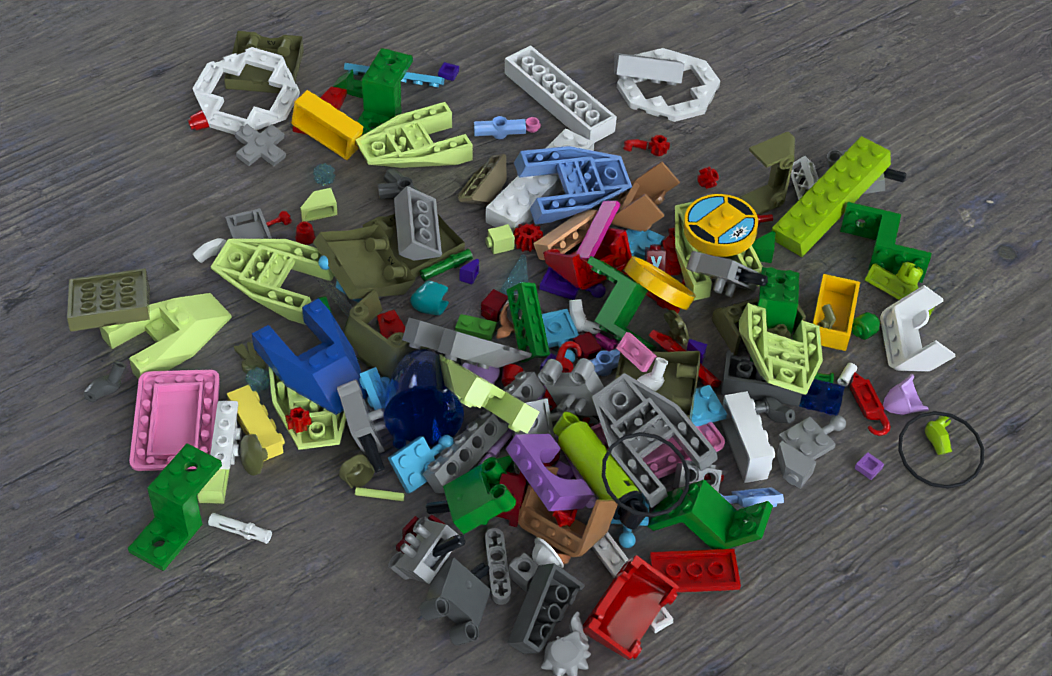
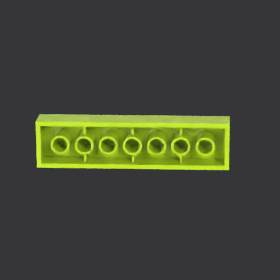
(829, 196)

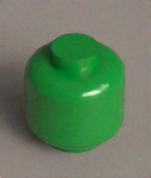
(865, 325)

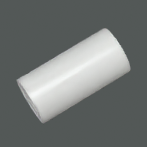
(847, 374)

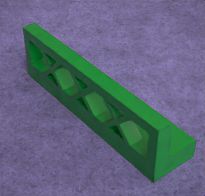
(530, 319)

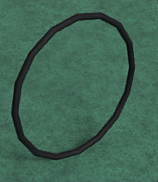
(936, 484)
(628, 508)

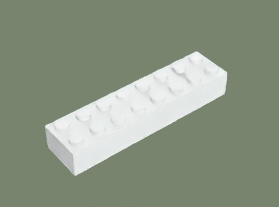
(560, 94)
(514, 202)

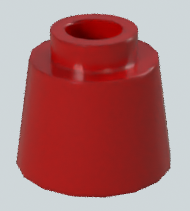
(198, 121)
(305, 233)
(509, 373)

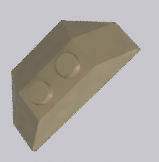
(485, 182)

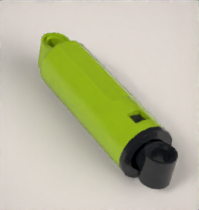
(586, 455)

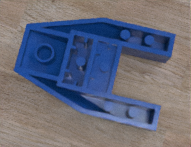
(321, 368)

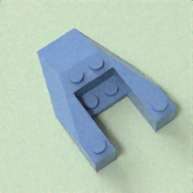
(584, 174)

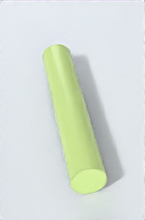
(379, 494)

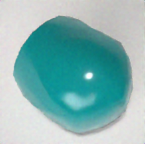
(429, 297)

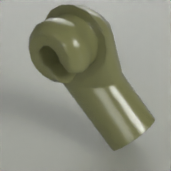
(829, 319)

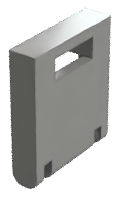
(252, 230)

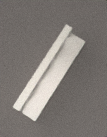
(807, 171)

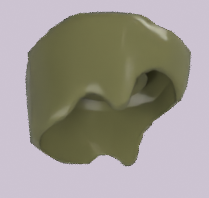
(356, 471)

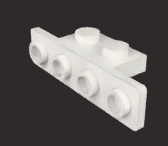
(226, 433)

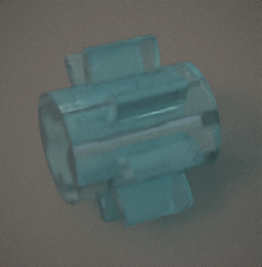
(324, 174)
(258, 379)

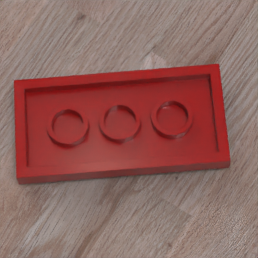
(699, 569)

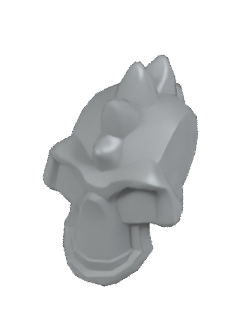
(568, 652)

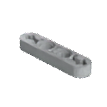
(497, 565)

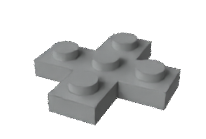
(260, 145)

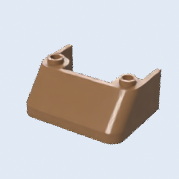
(638, 203)
(571, 540)

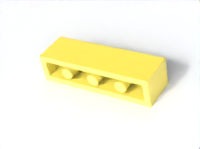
(254, 420)

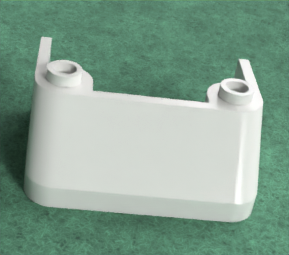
(901, 333)

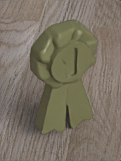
(249, 357)

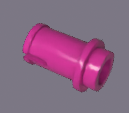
(605, 342)

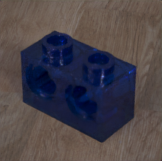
(823, 397)

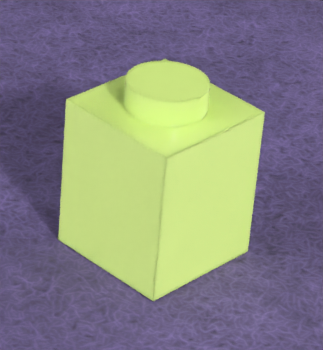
(500, 239)

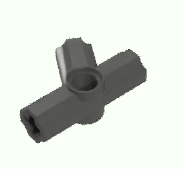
(395, 184)

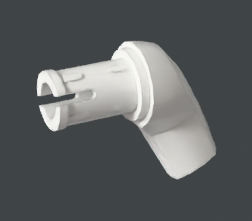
(209, 249)
(579, 318)
(654, 379)

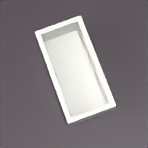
(747, 437)

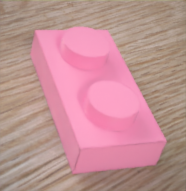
(636, 352)

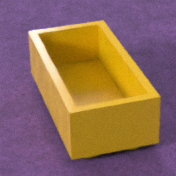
(326, 124)
(842, 297)

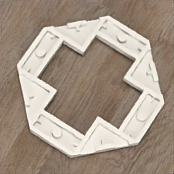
(234, 64)
(657, 106)

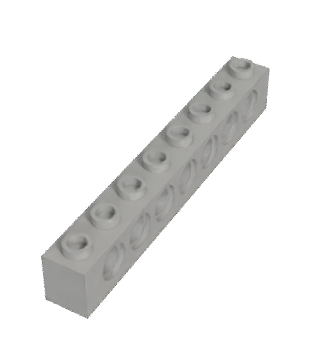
(479, 436)

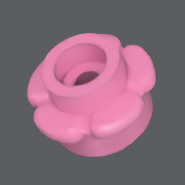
(532, 124)

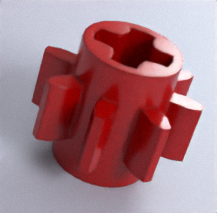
(659, 145)
(707, 177)
(298, 419)

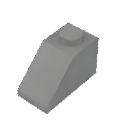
(794, 465)

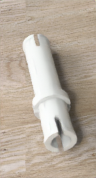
(248, 530)

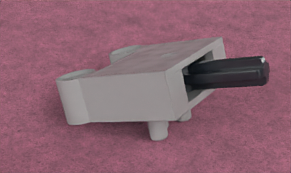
(724, 272)

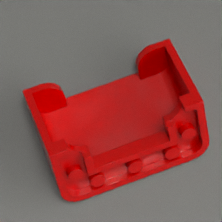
(612, 250)
(629, 607)

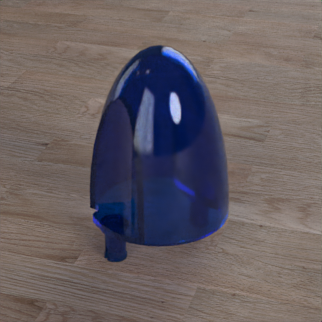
(420, 402)

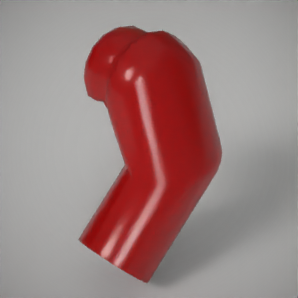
(628, 144)

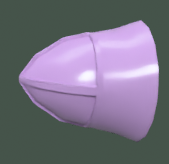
(904, 399)

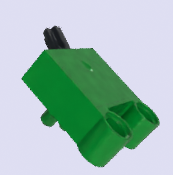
(473, 499)

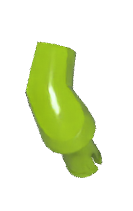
(938, 436)

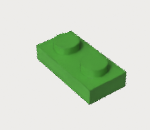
(476, 327)

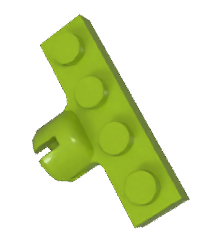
(896, 285)

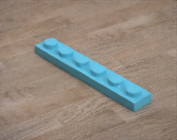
(416, 78)

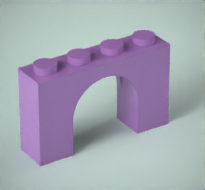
(557, 494)

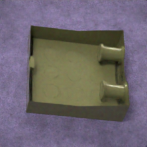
(256, 78)
(450, 243)
(364, 262)
(108, 299)
(679, 376)

